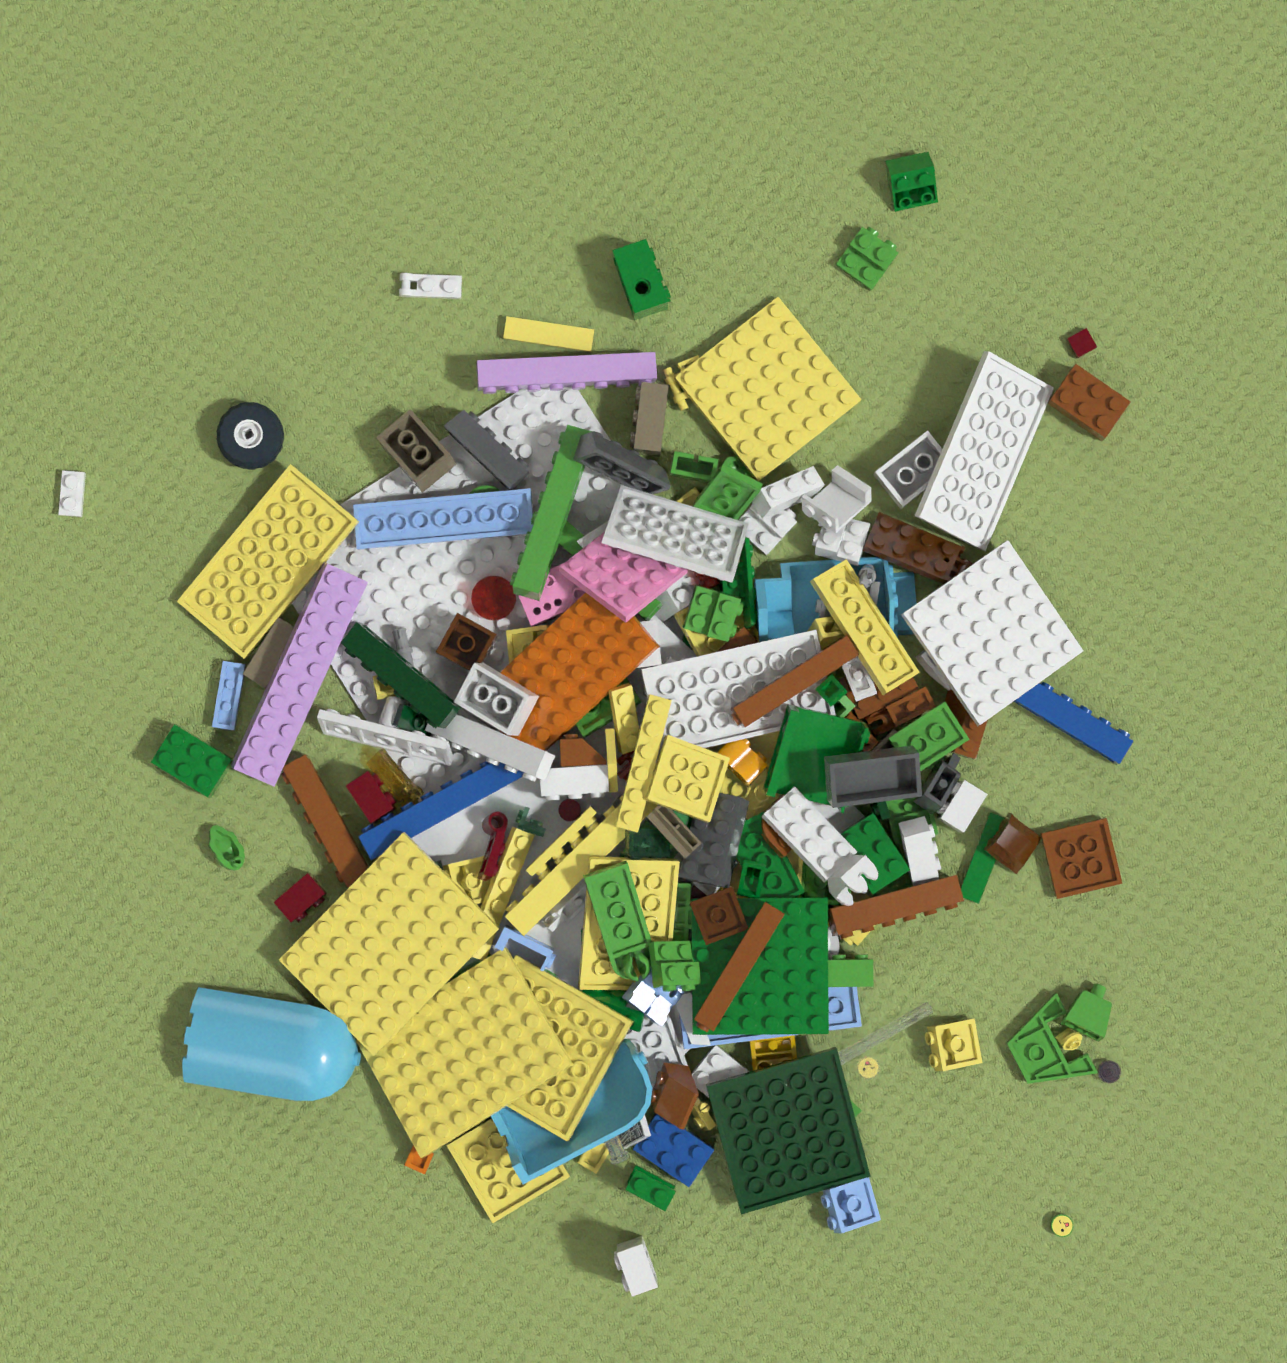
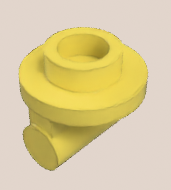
(1069, 1039)

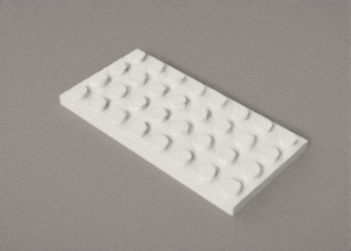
(984, 451)
(713, 683)

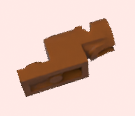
(901, 711)

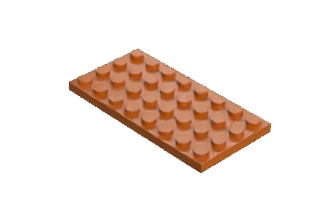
(576, 667)

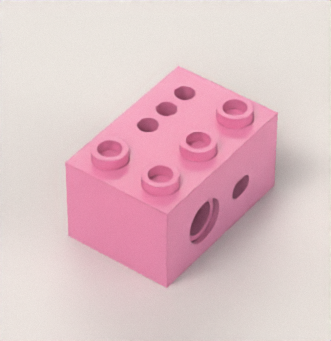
(556, 598)

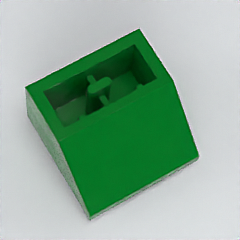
(911, 181)

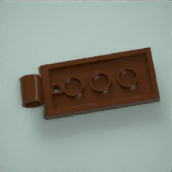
(915, 549)

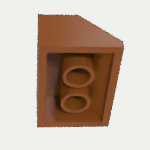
(975, 733)

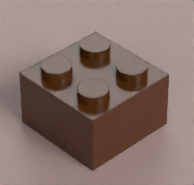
(466, 642)

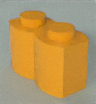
(744, 761)

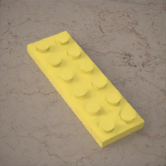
(865, 627)

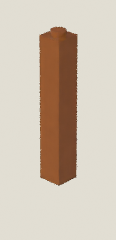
(793, 682)
(738, 967)

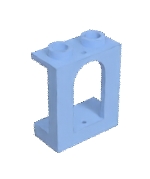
(528, 941)

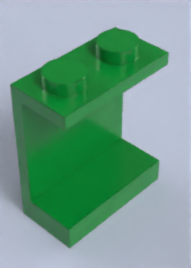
(650, 1187)

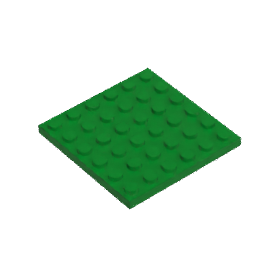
(788, 981)

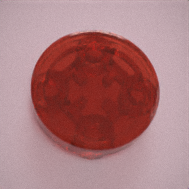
(493, 598)

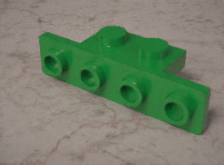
(743, 586)
(614, 1000)

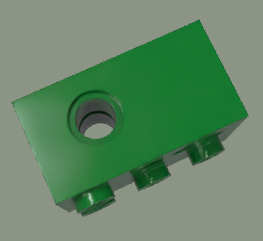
(638, 270)

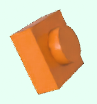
(417, 1163)

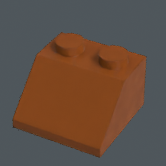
(578, 752)
(674, 1094)

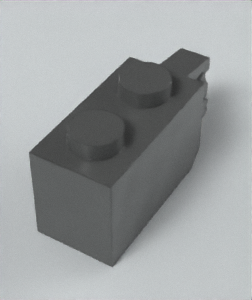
(939, 784)

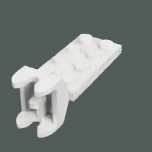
(820, 846)

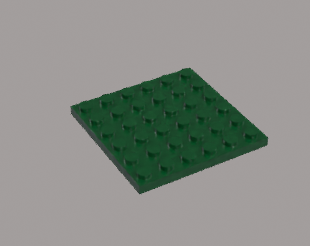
(788, 1130)

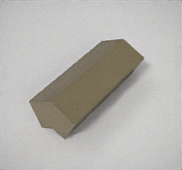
(674, 830)

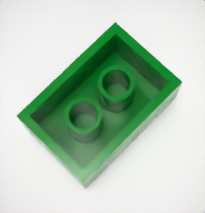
(192, 761)
(870, 839)

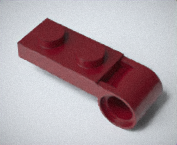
(495, 846)

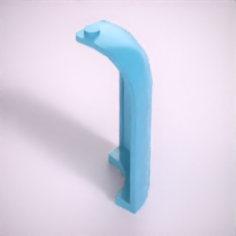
(267, 1047)
(615, 1108)

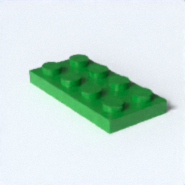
(779, 876)

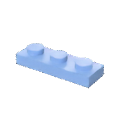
(228, 695)

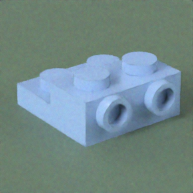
(850, 1206)

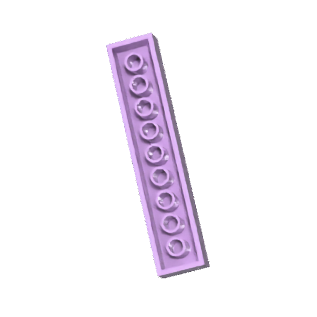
(299, 674)

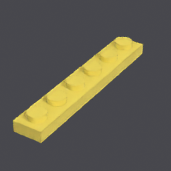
(643, 763)
(503, 883)

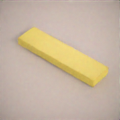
(548, 334)

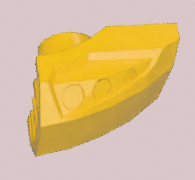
(772, 1051)

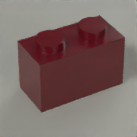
(300, 898)

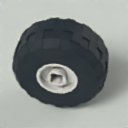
(250, 435)

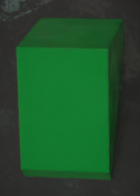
(751, 879)

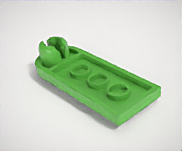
(620, 919)

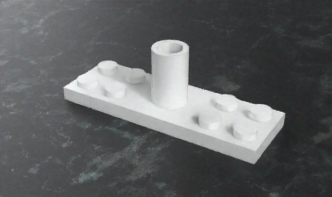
(386, 735)

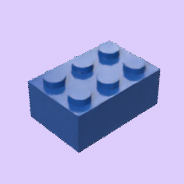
(674, 1150)

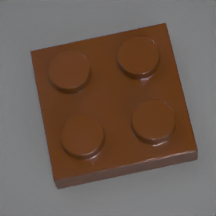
(719, 915)

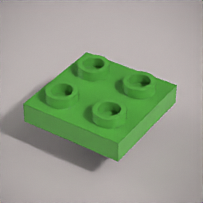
(905, 810)

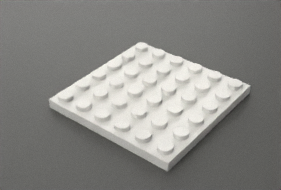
(992, 633)

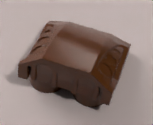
(1012, 843)

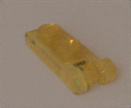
(394, 778)

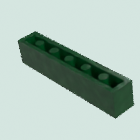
(400, 675)

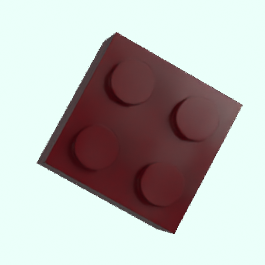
(371, 796)

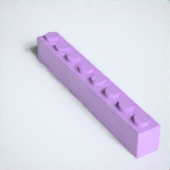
(566, 372)

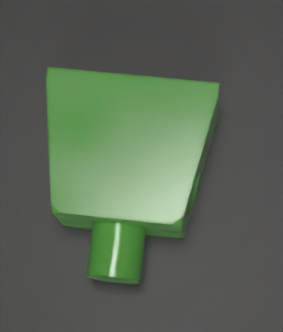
(1089, 1013)

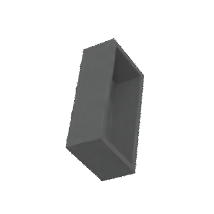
(873, 776)
(720, 839)

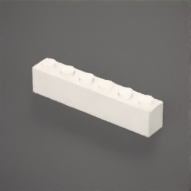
(496, 746)

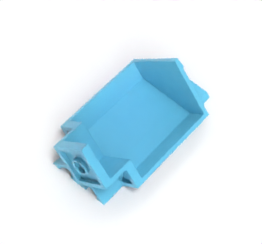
(788, 602)

